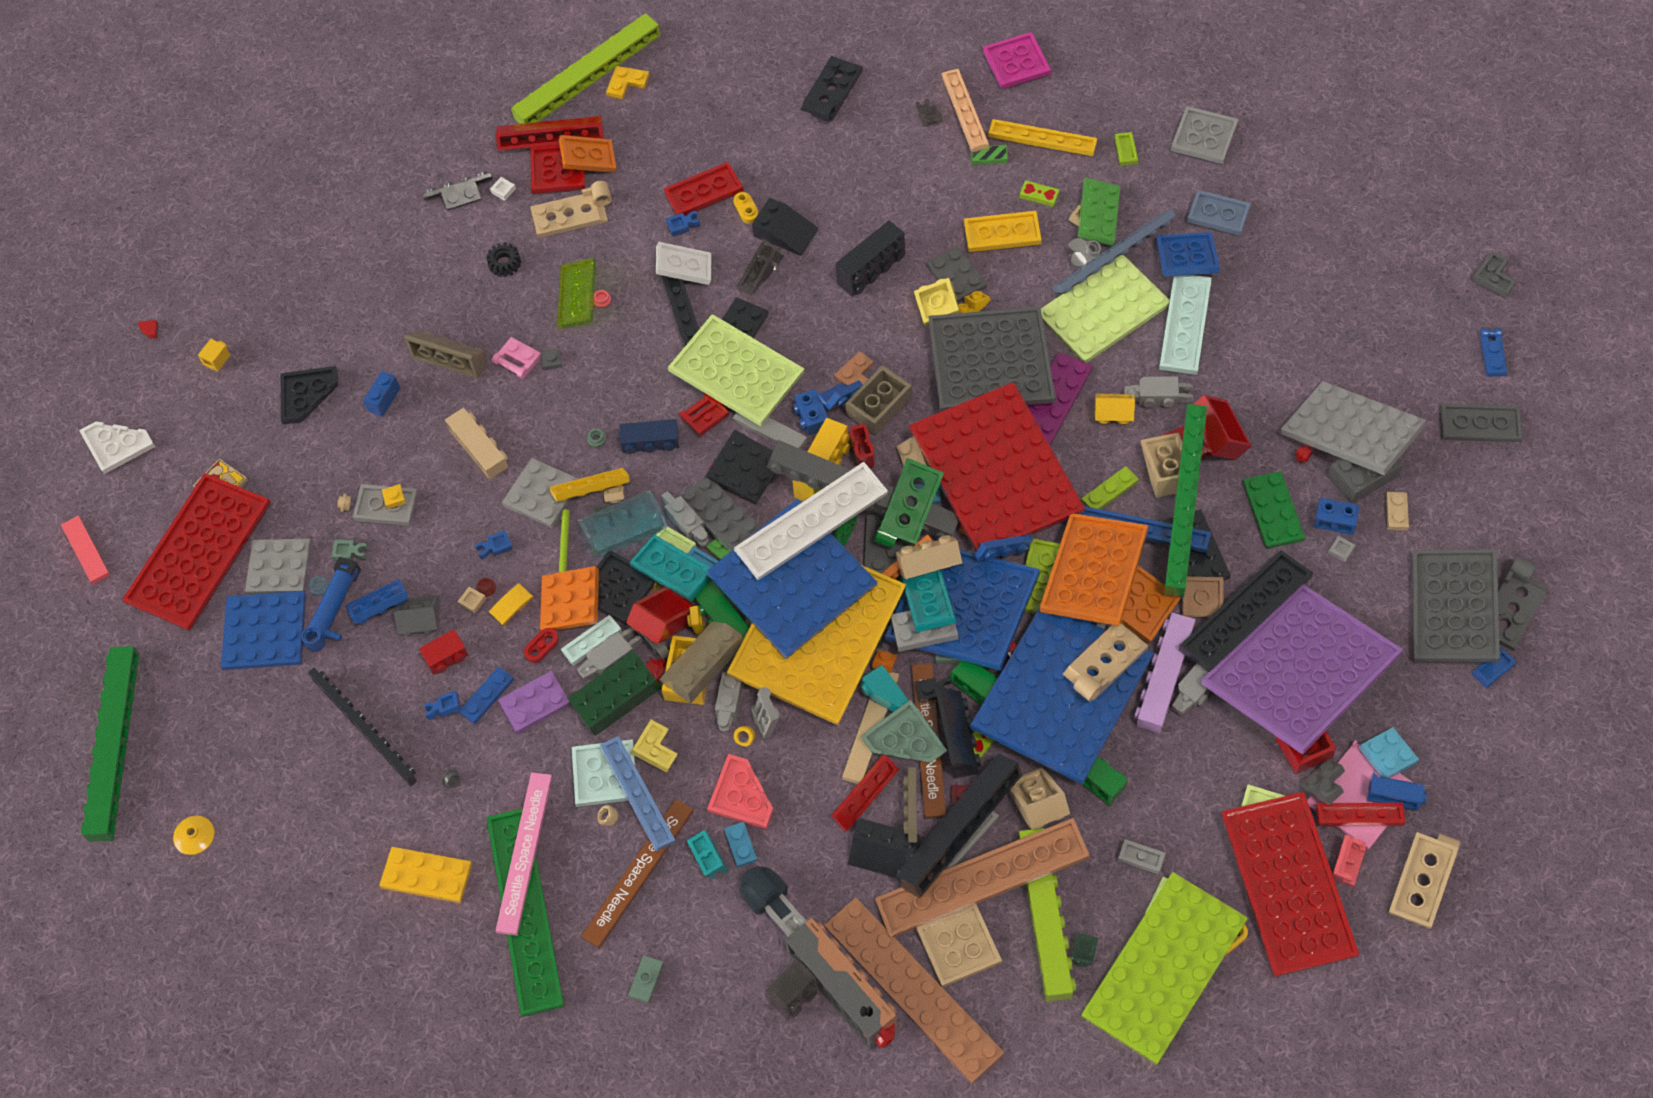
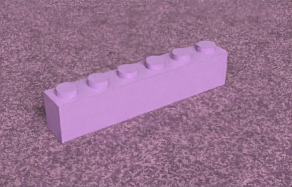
(1165, 673)

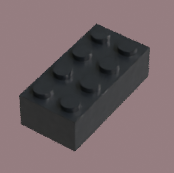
(870, 258)

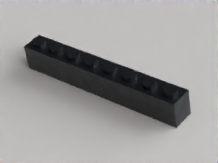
(959, 825)

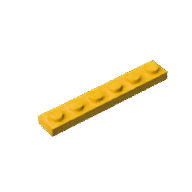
(1042, 137)

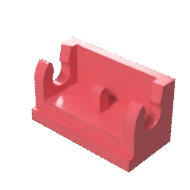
(1349, 861)

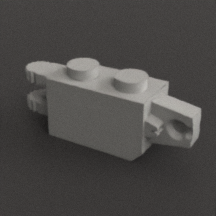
(1160, 392)
(685, 519)
(608, 653)
(1191, 691)
(728, 702)

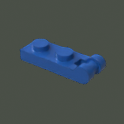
(1493, 352)

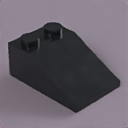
(783, 227)

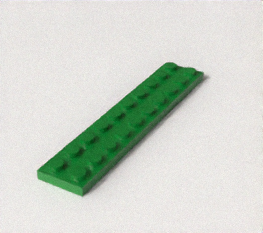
(533, 948)

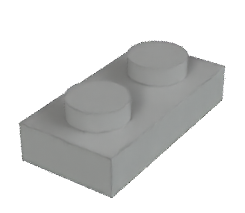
(1141, 856)

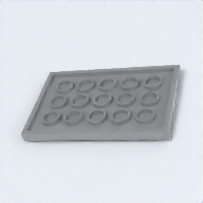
(1353, 427)

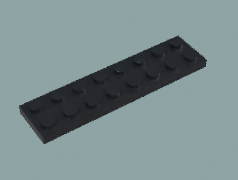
(1245, 611)

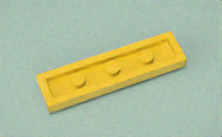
(589, 484)

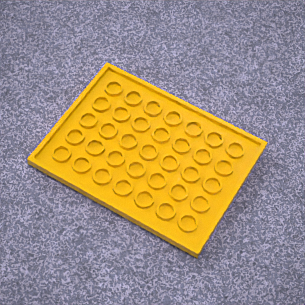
(828, 666)

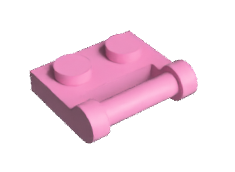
(519, 353)

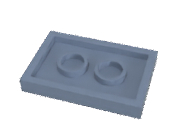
(1218, 212)

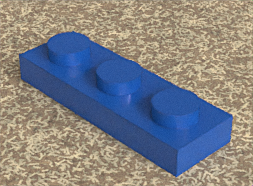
(1003, 547)
(486, 695)

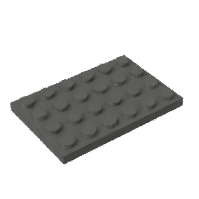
(1456, 606)

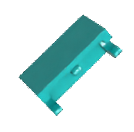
(707, 854)

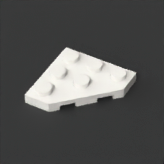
(115, 444)

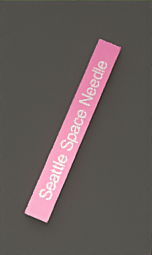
(524, 854)

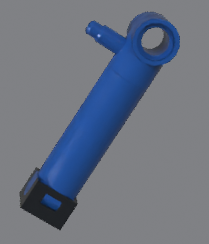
(345, 573)

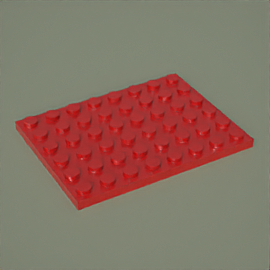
(996, 467)

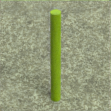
(564, 540)

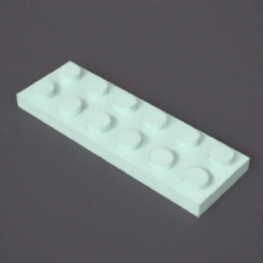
(1185, 324)

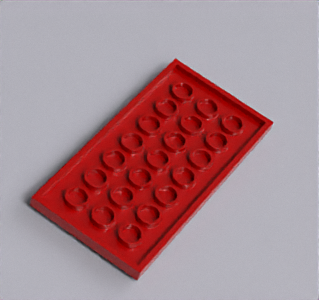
(196, 551)
(1289, 884)

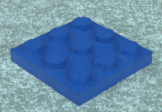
(1187, 254)

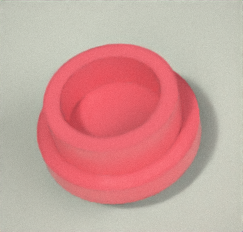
(602, 298)

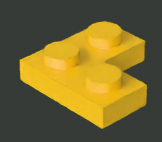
(626, 77)

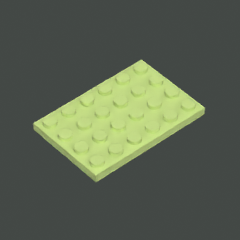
(1103, 309)
(736, 370)

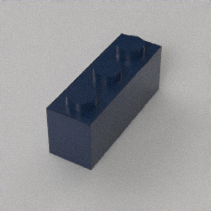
(649, 436)

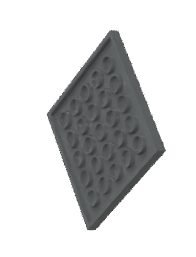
(989, 351)

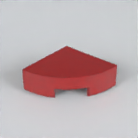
(149, 328)

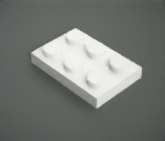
(683, 263)

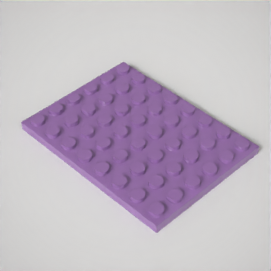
(1302, 668)

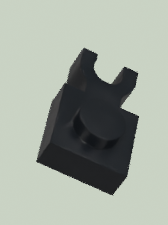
(926, 688)

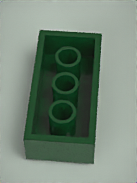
(614, 693)

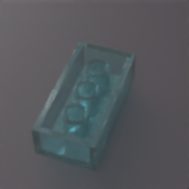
(622, 523)

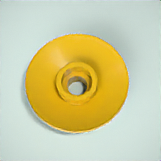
(197, 842)

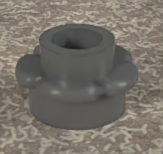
(450, 778)

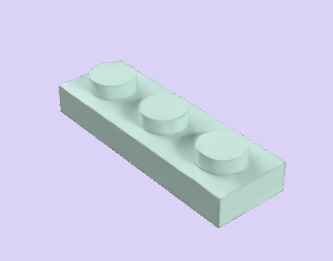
(596, 635)

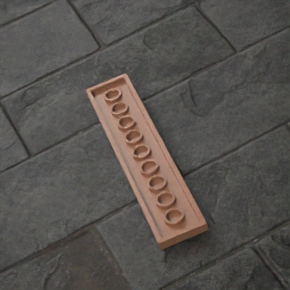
(985, 877)
(914, 990)

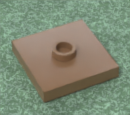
(1202, 596)

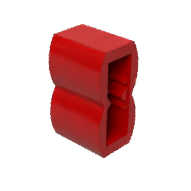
(861, 445)

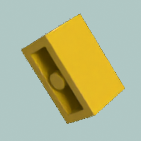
(1114, 408)

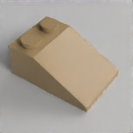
(1163, 462)
(1039, 799)

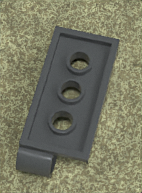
(1518, 579)

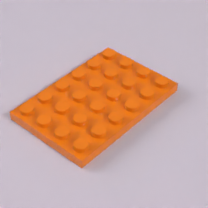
(1094, 569)

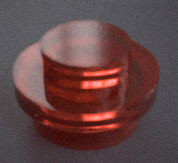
(486, 586)

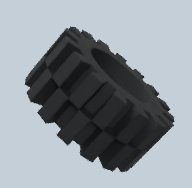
(502, 251)

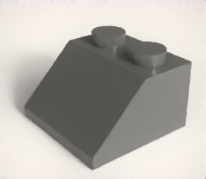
(417, 615)

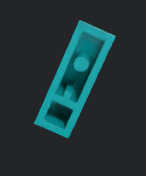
(883, 689)

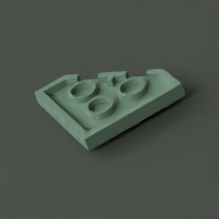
(905, 736)

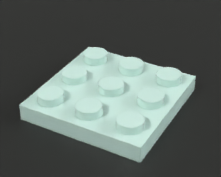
(594, 777)

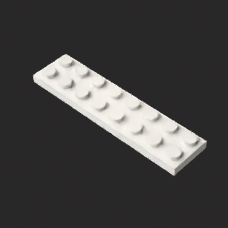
(810, 521)

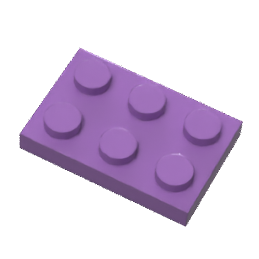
(534, 702)

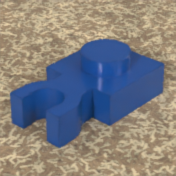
(680, 223)
(497, 543)
(445, 705)

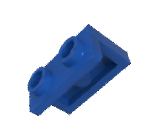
(839, 394)

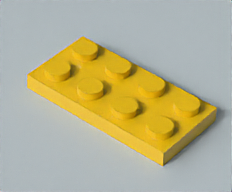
(1002, 231)
(426, 874)

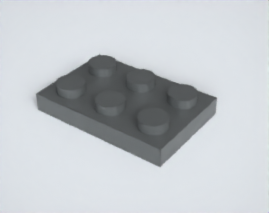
(959, 270)

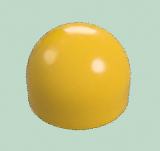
(750, 732)

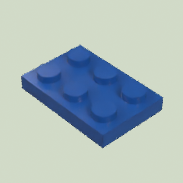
(377, 601)

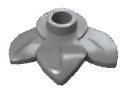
(1082, 252)

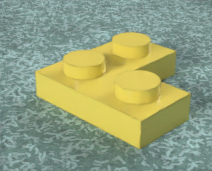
(650, 748)

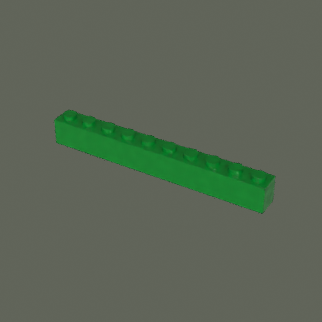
(1185, 500)
(977, 684)
(110, 744)

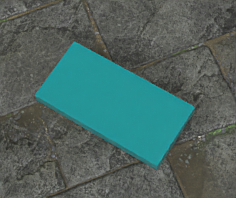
(671, 567)
(929, 601)

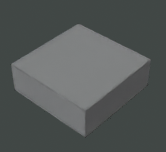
(1341, 549)

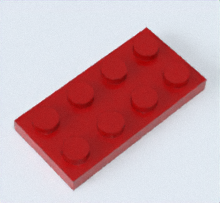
(703, 189)

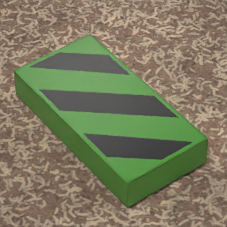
(992, 155)

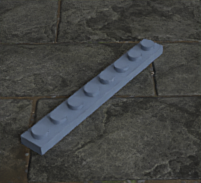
(1117, 249)

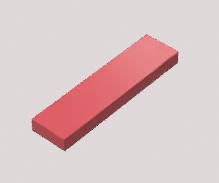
(85, 550)

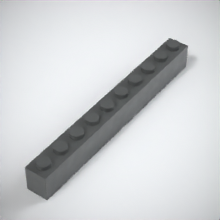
(820, 473)

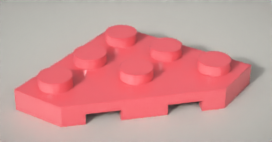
(740, 794)

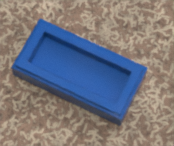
(1491, 671)

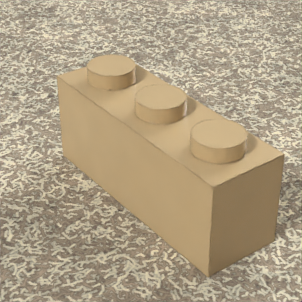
(928, 557)

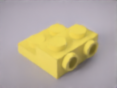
(937, 299)

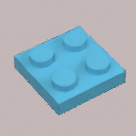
(1388, 753)

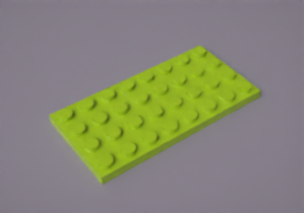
(1164, 968)

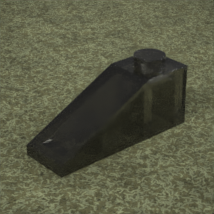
(761, 267)

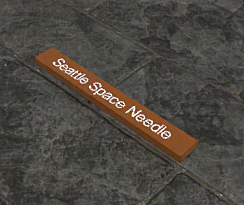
(930, 772)
(633, 879)

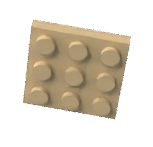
(959, 945)

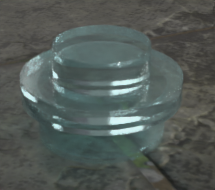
(318, 585)

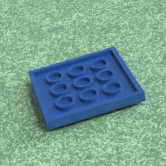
(263, 630)

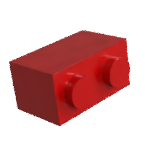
(444, 652)

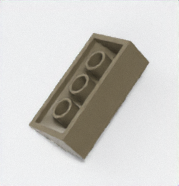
(446, 353)
(702, 660)

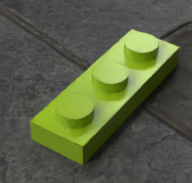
(1110, 489)

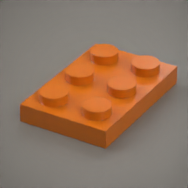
(587, 153)

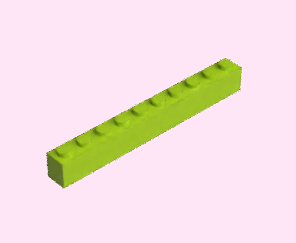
(586, 70)

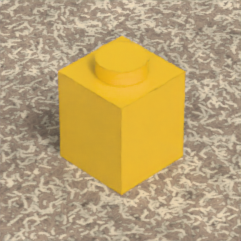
(214, 354)

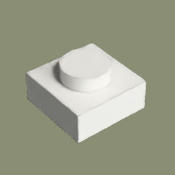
(503, 188)

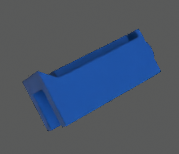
(1396, 791)

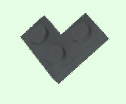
(1490, 275)
(1321, 782)

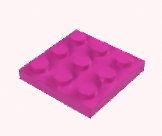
(1016, 60)

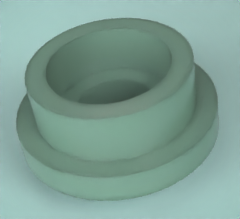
(596, 433)

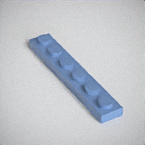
(637, 793)

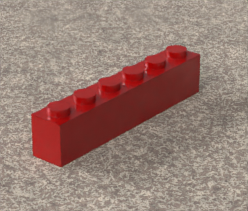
(547, 132)

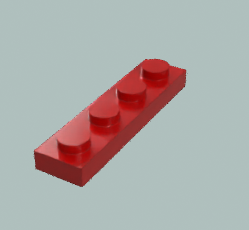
(865, 792)
(1360, 814)

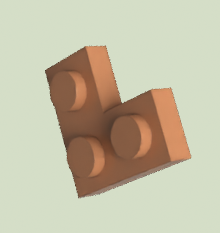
(854, 370)

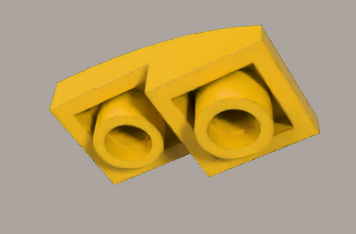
(974, 302)
(510, 603)

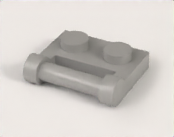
(764, 713)

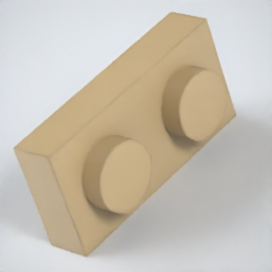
(1397, 511)

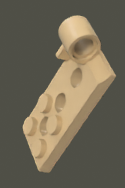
(593, 198)
(1092, 686)
(1445, 852)

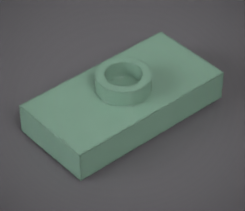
(646, 979)

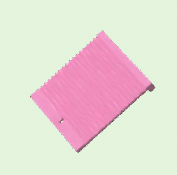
(1355, 787)

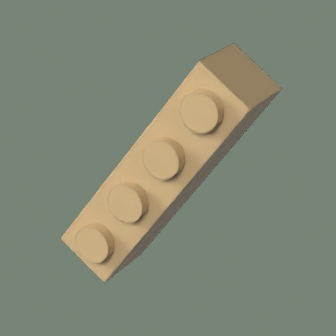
(476, 443)

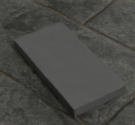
(1481, 423)

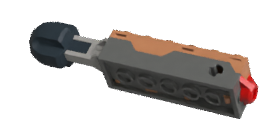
(834, 971)

